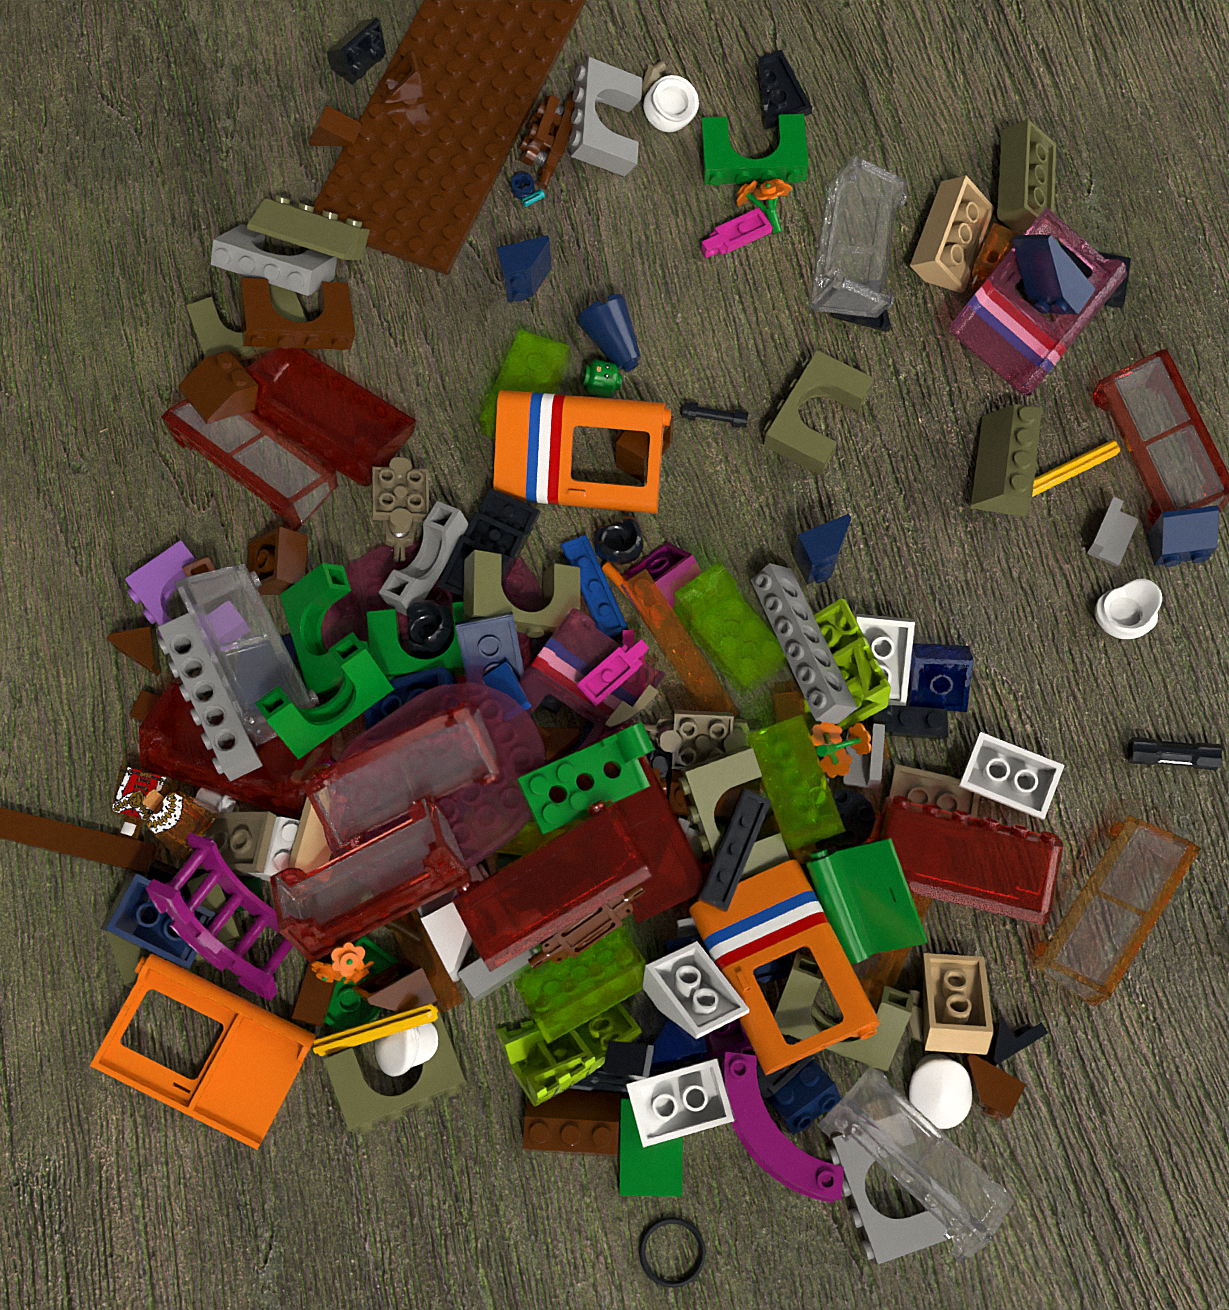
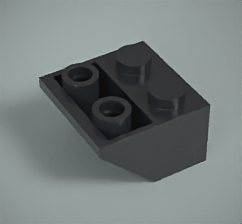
(358, 50)

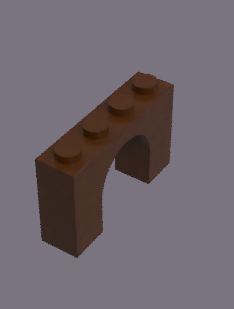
(266, 328)

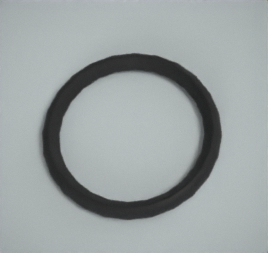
(702, 1252)

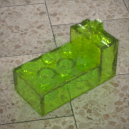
(728, 629)

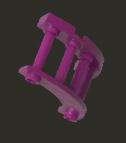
(204, 940)
(767, 1143)

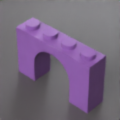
(155, 583)

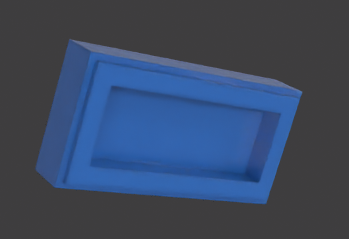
(506, 681)

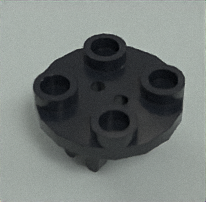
(856, 809)

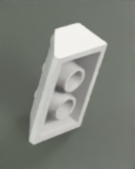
(1011, 775)

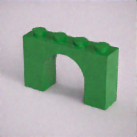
(726, 166)
(305, 609)
(394, 661)
(308, 727)

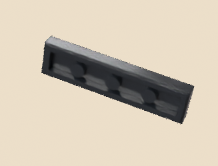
(734, 850)

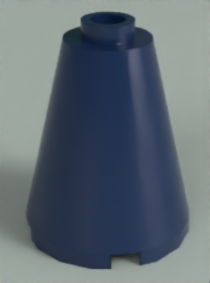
(612, 331)

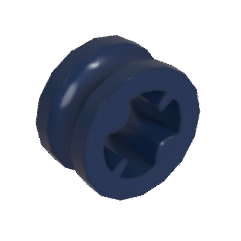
(517, 182)

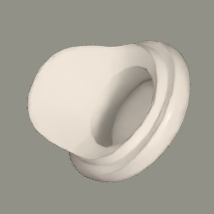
(671, 103)
(1130, 609)
(406, 1048)
(941, 1090)

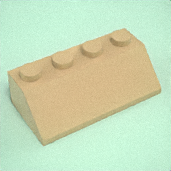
(952, 234)

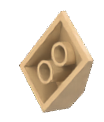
(956, 1004)

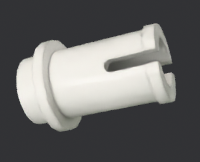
(215, 800)

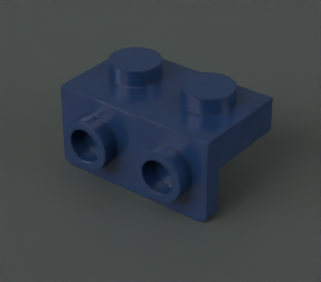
(804, 1097)

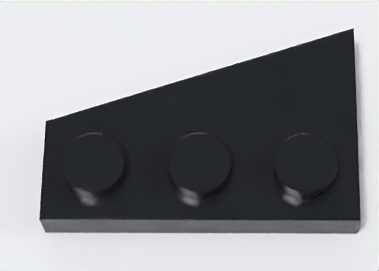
(780, 89)

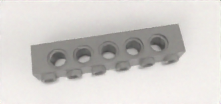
(803, 644)
(242, 756)

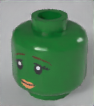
(601, 378)

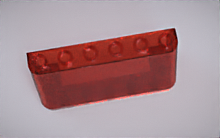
(328, 413)
(973, 859)

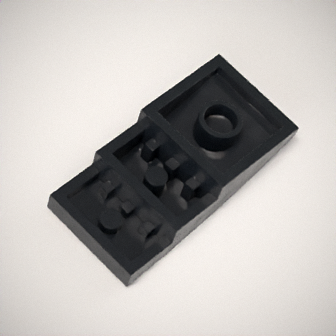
(498, 528)

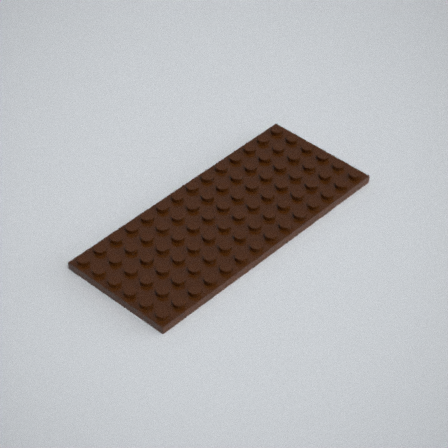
(433, 158)

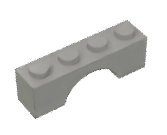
(440, 537)

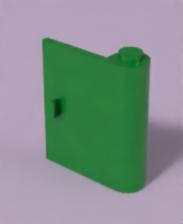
(866, 899)

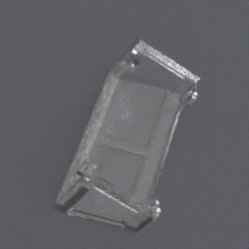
(856, 240)
(243, 644)
(921, 1161)

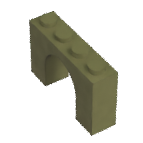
(218, 339)
(820, 378)
(486, 597)
(705, 785)
(129, 955)
(800, 1017)
(365, 1107)

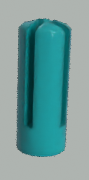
(532, 198)

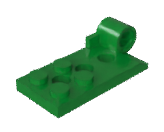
(621, 749)

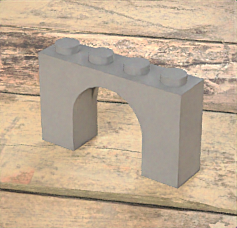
(590, 138)
(243, 253)
(476, 976)
(883, 1236)

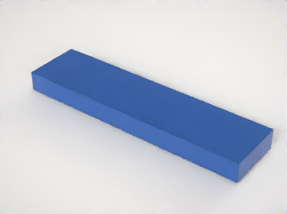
(594, 587)

